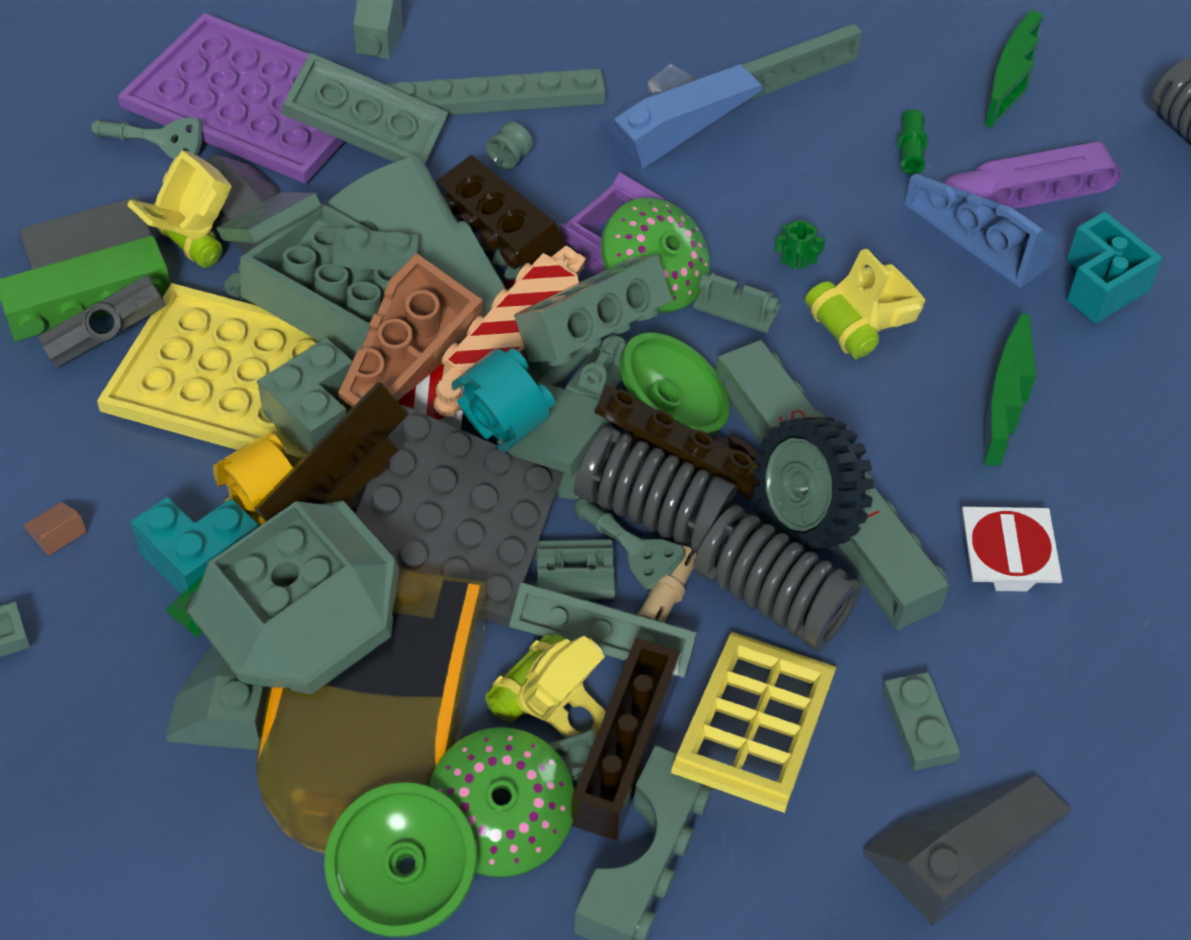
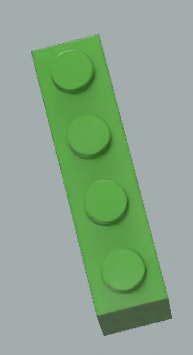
(56, 292)

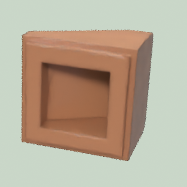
(56, 528)

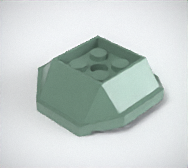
(298, 598)

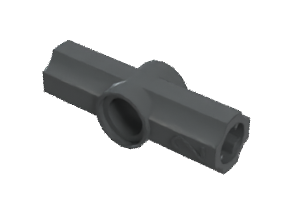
(77, 333)

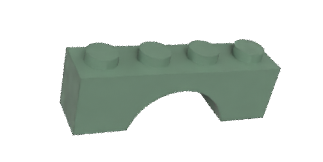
(621, 899)

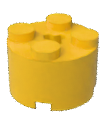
(253, 473)

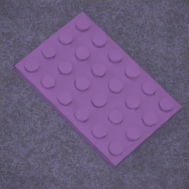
(237, 91)

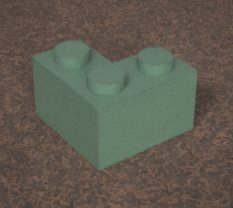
(304, 394)

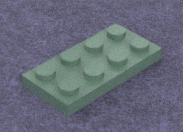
(363, 111)

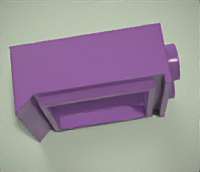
(579, 230)

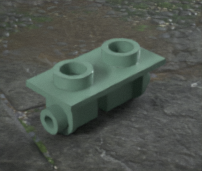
(745, 307)
(599, 369)

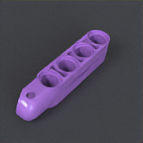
(1042, 176)

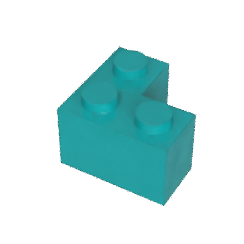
(1110, 267)
(184, 548)

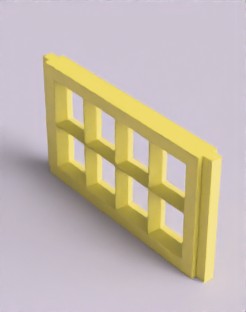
(732, 778)

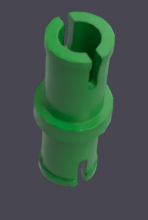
(912, 142)

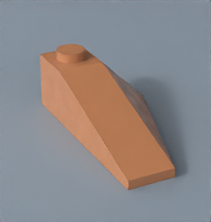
(411, 330)

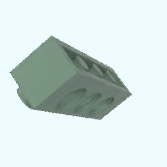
(593, 309)

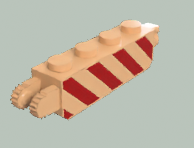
(499, 326)

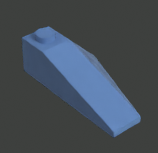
(667, 118)
(985, 228)

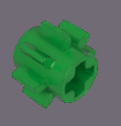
(799, 244)

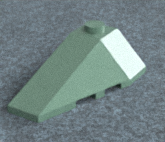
(217, 707)

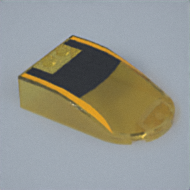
(381, 716)

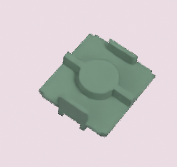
(577, 567)

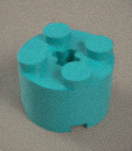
(503, 398)

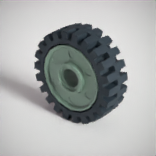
(813, 481)

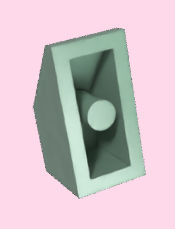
(377, 27)

